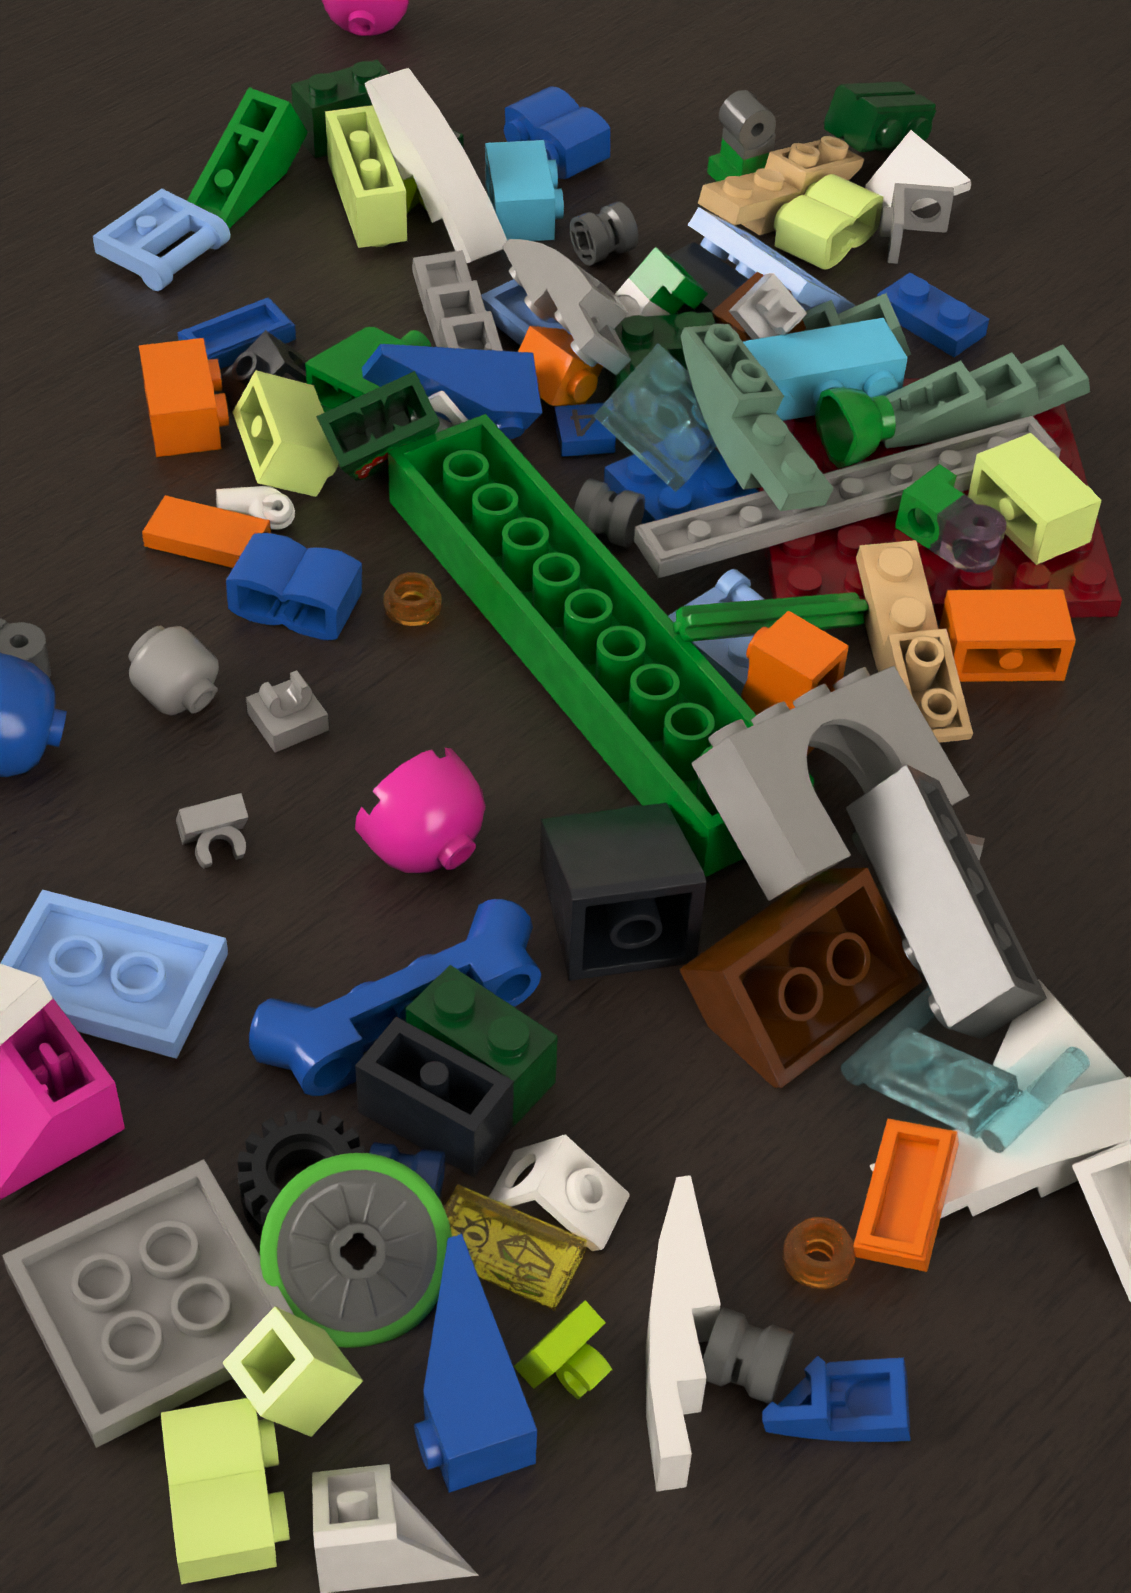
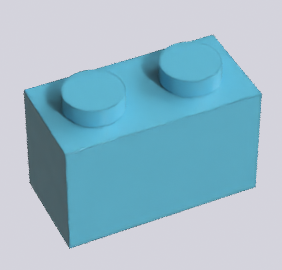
(523, 189)

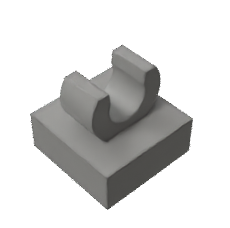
(768, 309)
(287, 712)
(214, 821)

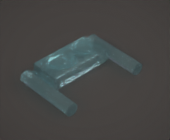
(953, 1083)

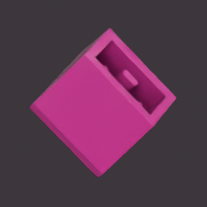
(51, 1099)

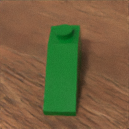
(249, 156)

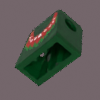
(376, 423)

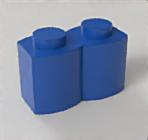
(570, 133)
(294, 586)

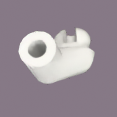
(259, 502)

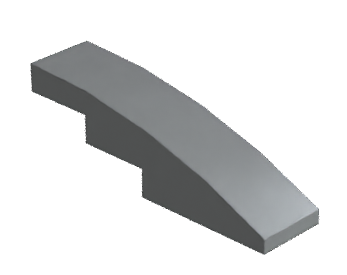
(454, 303)

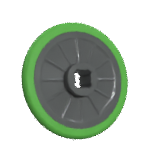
(322, 1213)

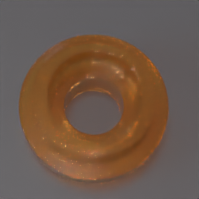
(412, 599)
(823, 1236)

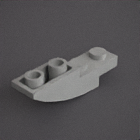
(572, 298)

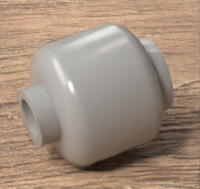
(173, 670)

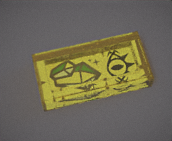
(515, 1247)

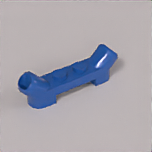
(330, 1040)

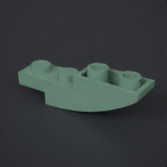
(741, 415)

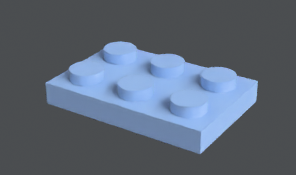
(753, 255)
(119, 970)

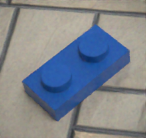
(935, 315)

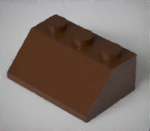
(803, 974)

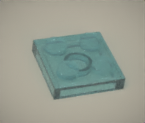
(659, 418)

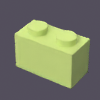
(284, 435)
(1038, 496)

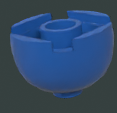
(26, 715)

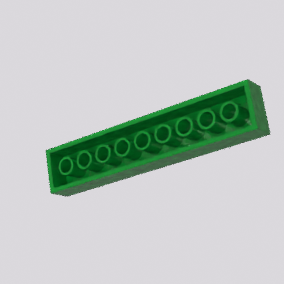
(573, 619)

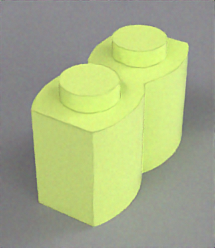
(827, 221)
(220, 1491)

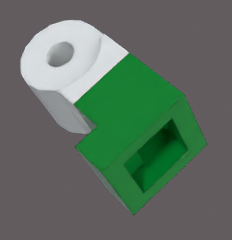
(659, 287)

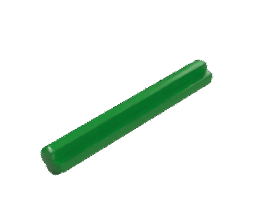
(747, 617)

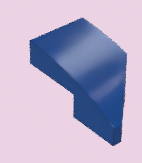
(845, 1403)

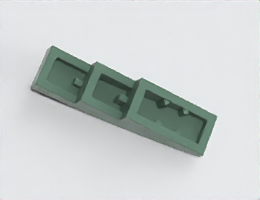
(1000, 392)

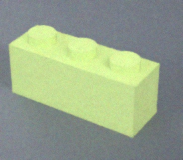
(366, 176)

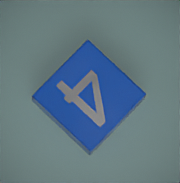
(581, 432)

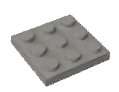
(144, 1299)

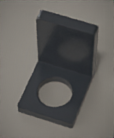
(264, 355)

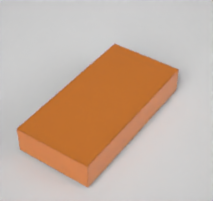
(201, 531)
(906, 1195)

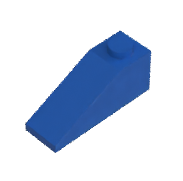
(474, 379)
(472, 1398)

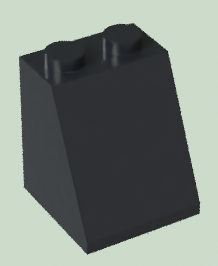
(622, 890)

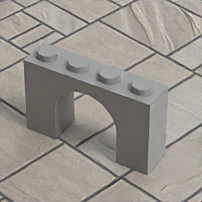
(764, 782)

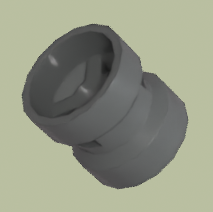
(603, 233)
(610, 512)
(747, 1355)

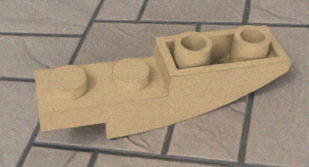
(787, 174)
(907, 635)

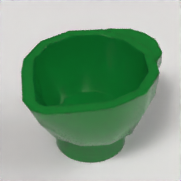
(852, 424)

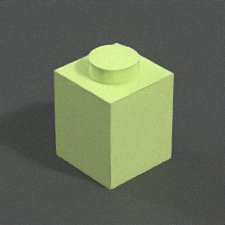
(292, 1372)

